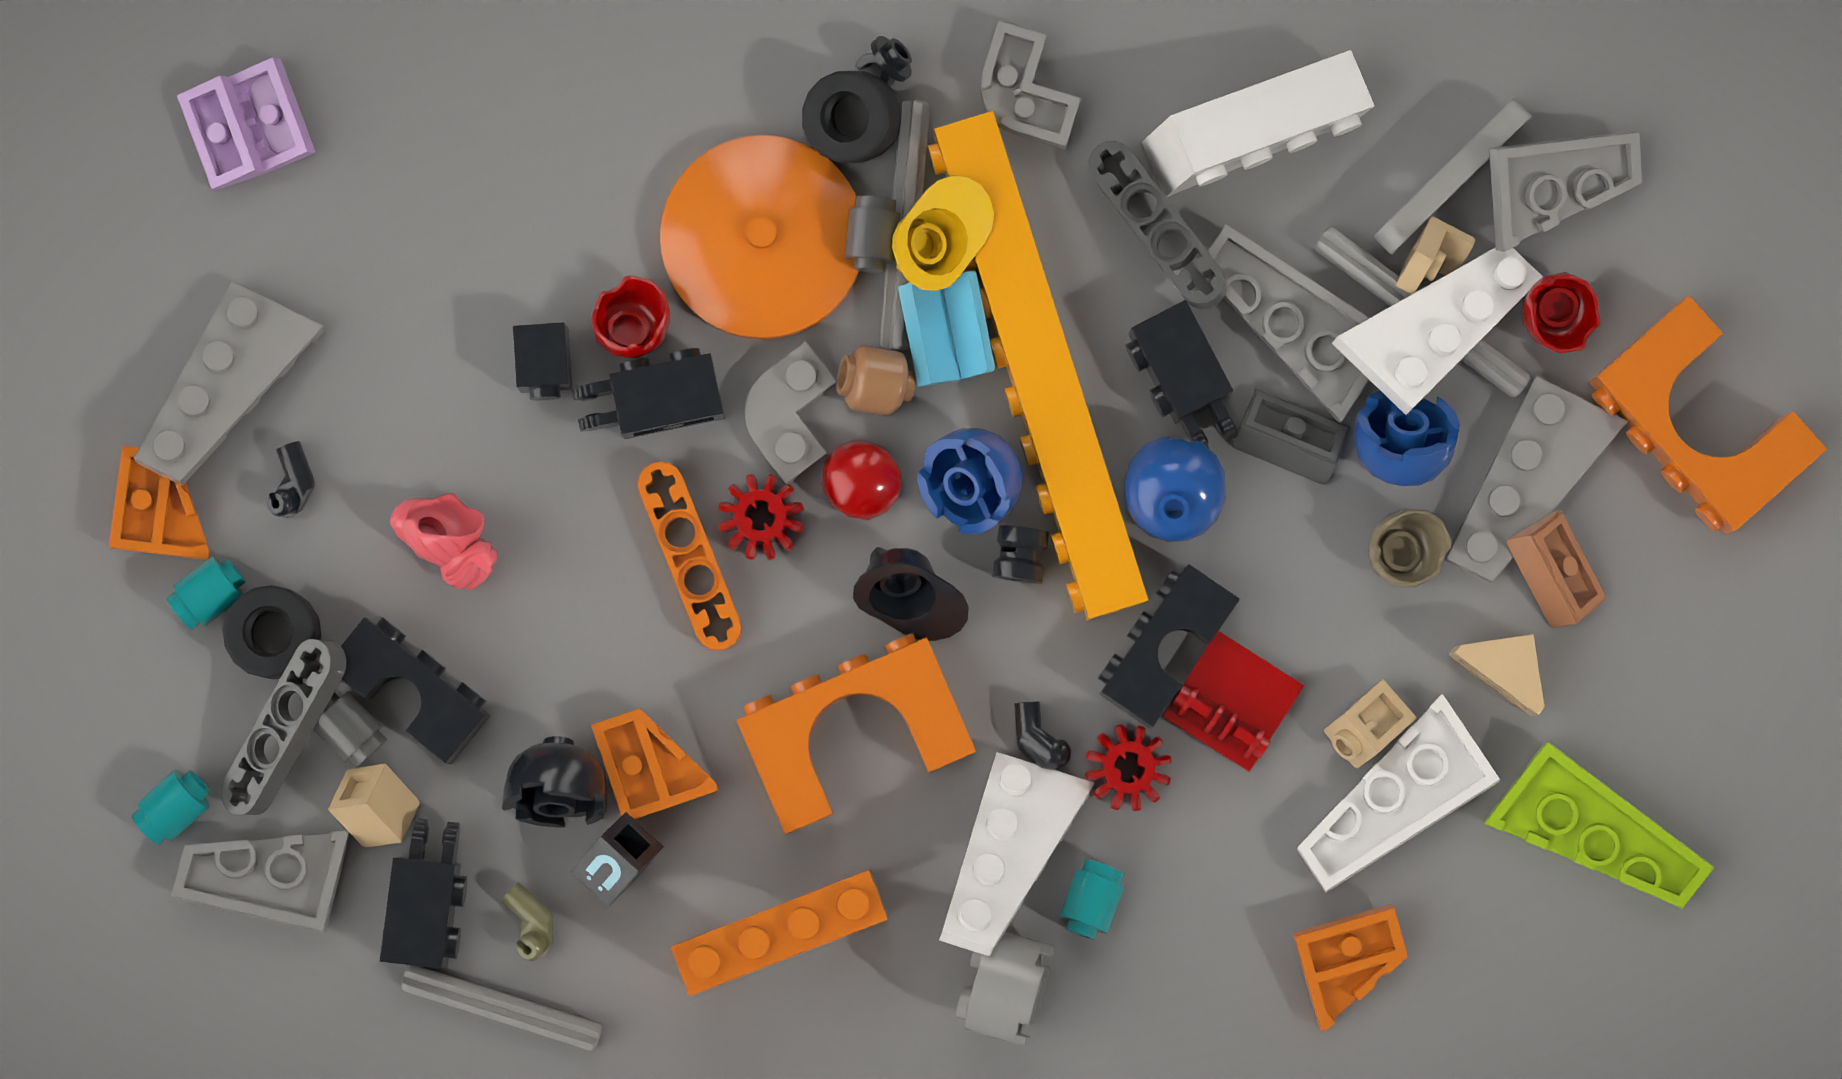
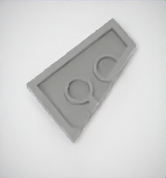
(1557, 178)
(268, 879)

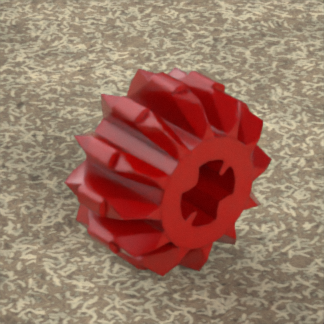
(746, 526)
(1143, 759)

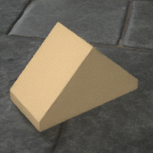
(1507, 667)

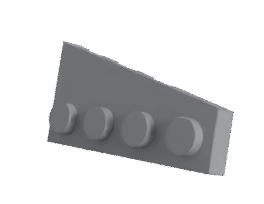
(228, 372)
(1534, 468)

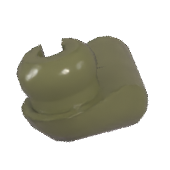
(536, 923)

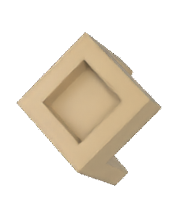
(374, 805)

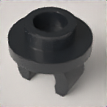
(891, 58)

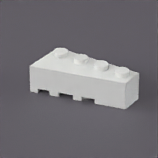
(1257, 122)

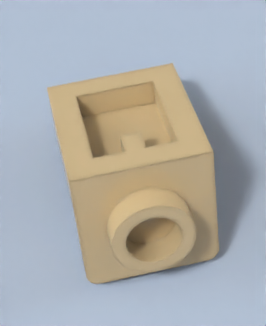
(1436, 250)
(1369, 724)

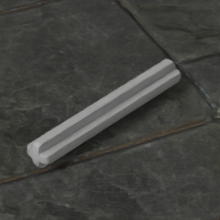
(501, 1007)

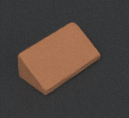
(1556, 570)

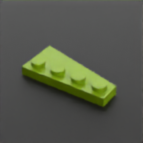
(1583, 819)

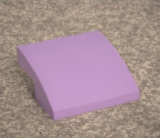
(246, 124)

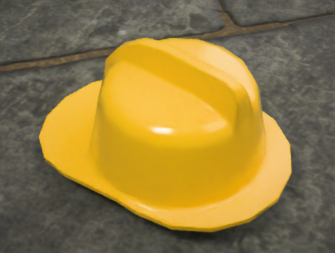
(943, 232)

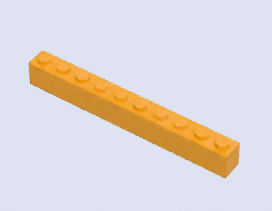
(1043, 380)

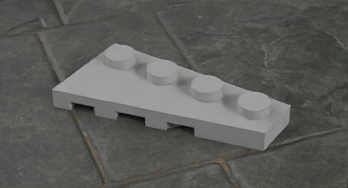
(1292, 318)

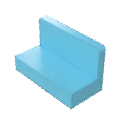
(947, 331)

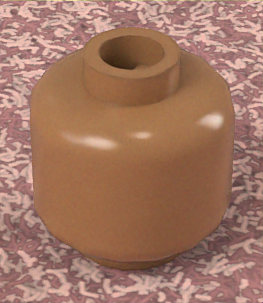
(875, 380)

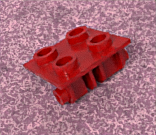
(1233, 701)

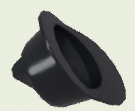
(909, 596)

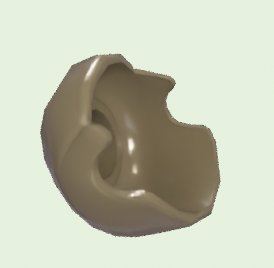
(1408, 547)

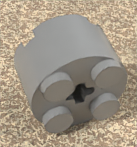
(1006, 989)

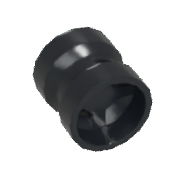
(1020, 554)

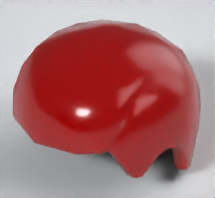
(1561, 312)
(631, 318)
(861, 479)

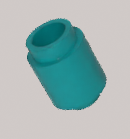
(206, 592)
(171, 806)
(1092, 899)

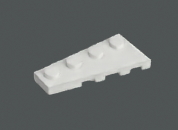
(1431, 331)
(1407, 791)
(1012, 839)

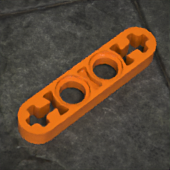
(684, 558)

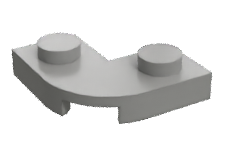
(1012, 95)
(774, 407)

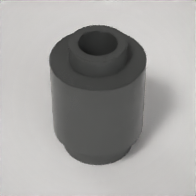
(871, 233)
(349, 729)

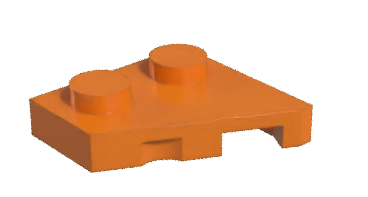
(154, 514)
(647, 765)
(1347, 959)

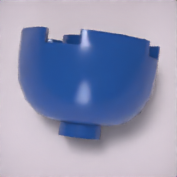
(1402, 446)
(971, 479)
(1174, 489)

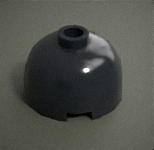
(555, 783)

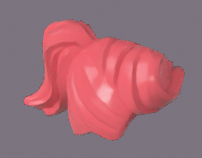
(448, 536)

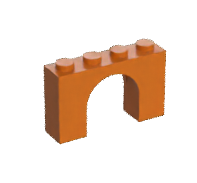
(1724, 487)
(782, 730)
(779, 932)

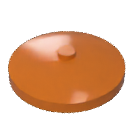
(759, 237)

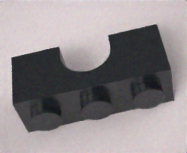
(1188, 604)
(446, 714)

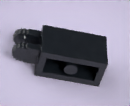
(1182, 370)
(657, 395)
(424, 902)

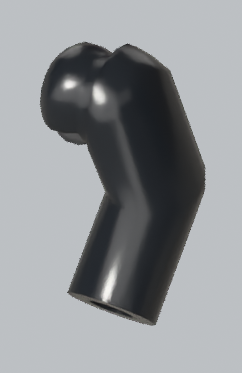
(296, 484)
(1037, 743)

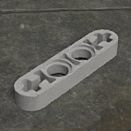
(1451, 177)

